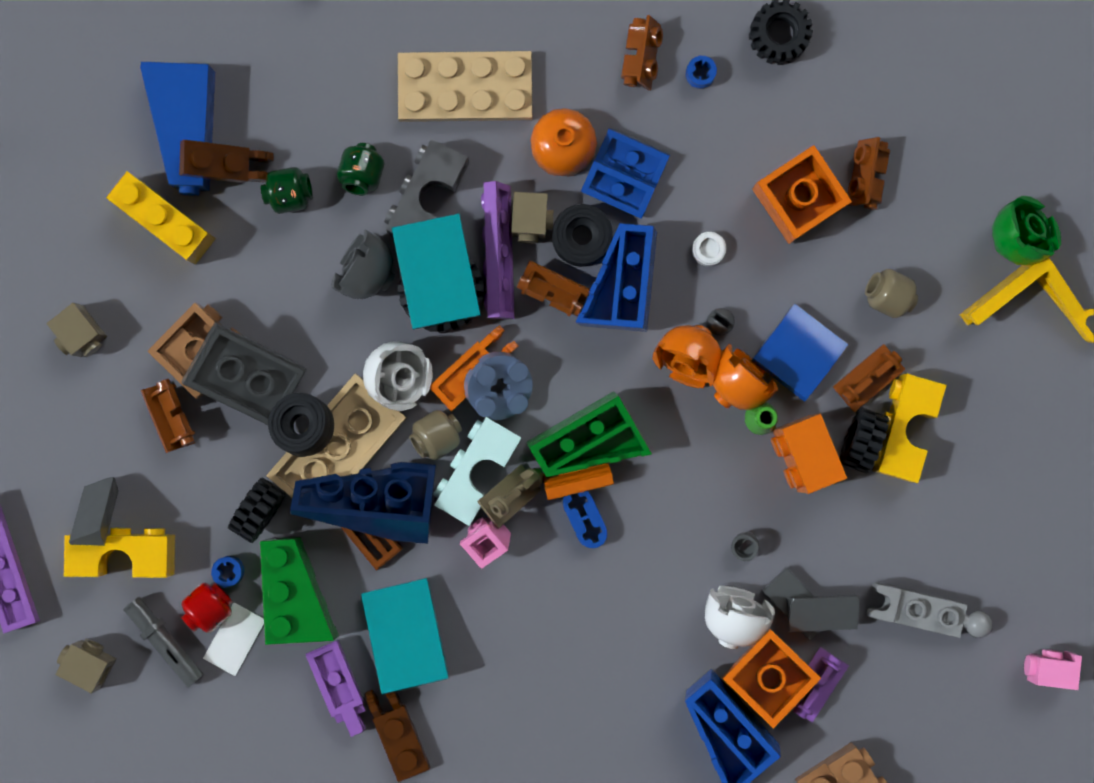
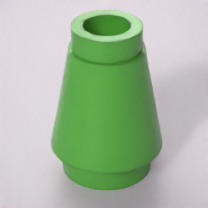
(753, 421)

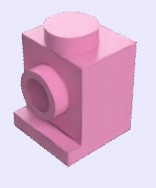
(486, 541)
(1054, 669)

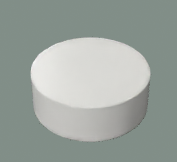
(709, 249)

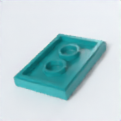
(436, 271)
(404, 636)

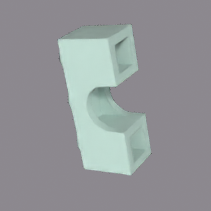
(459, 494)

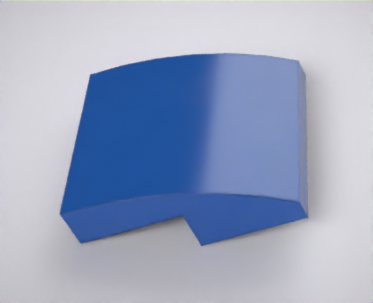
(625, 173)
(799, 352)

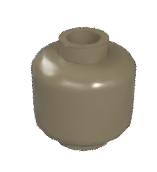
(891, 293)
(435, 435)

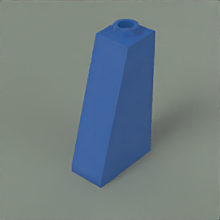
(181, 110)

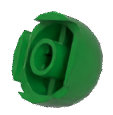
(1025, 233)

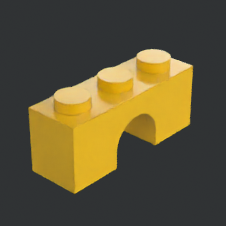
(160, 218)
(910, 398)
(150, 554)

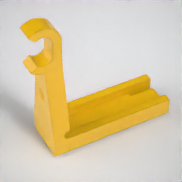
(1050, 280)

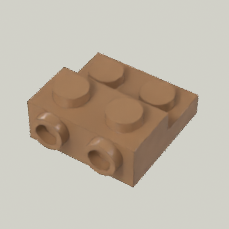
(183, 340)
(843, 766)

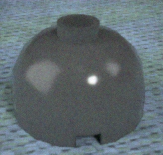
(365, 268)

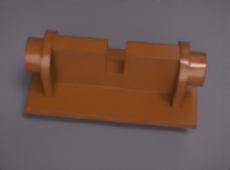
(645, 38)
(869, 158)
(549, 285)
(869, 377)
(168, 416)

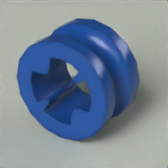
(691, 68)
(217, 572)

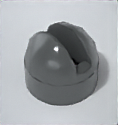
(715, 326)
(750, 551)

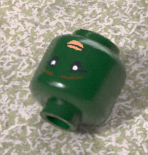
(360, 169)
(287, 190)

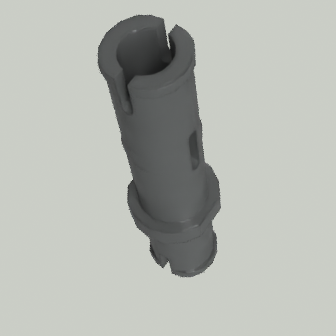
(163, 641)

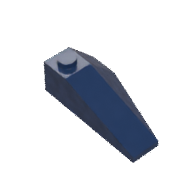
(380, 502)

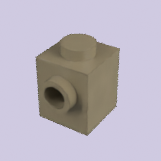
(530, 217)
(76, 331)
(85, 665)

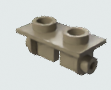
(511, 494)

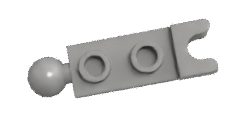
(928, 613)

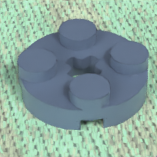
(511, 399)

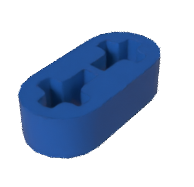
(577, 521)

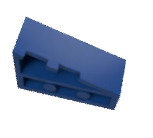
(624, 283)
(732, 734)

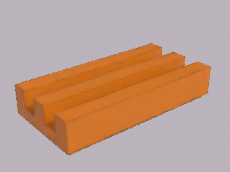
(578, 481)

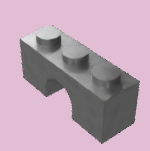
(436, 167)

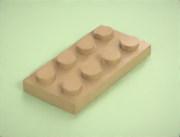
(464, 86)
(358, 434)

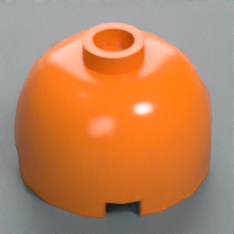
(563, 142)
(690, 354)
(741, 381)

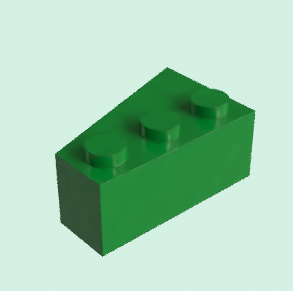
(589, 438)
(291, 595)

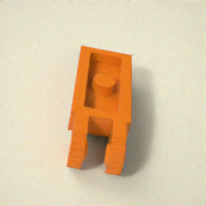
(450, 384)

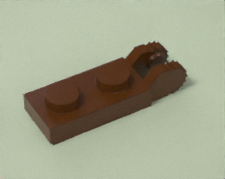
(221, 162)
(398, 737)

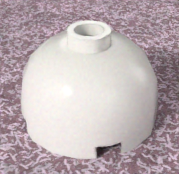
(397, 375)
(736, 617)

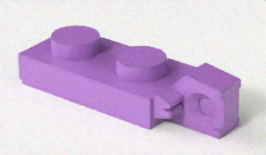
(338, 686)

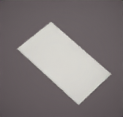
(234, 639)

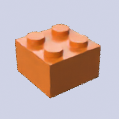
(801, 194)
(808, 454)
(771, 678)

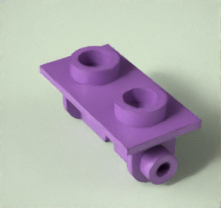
(831, 671)

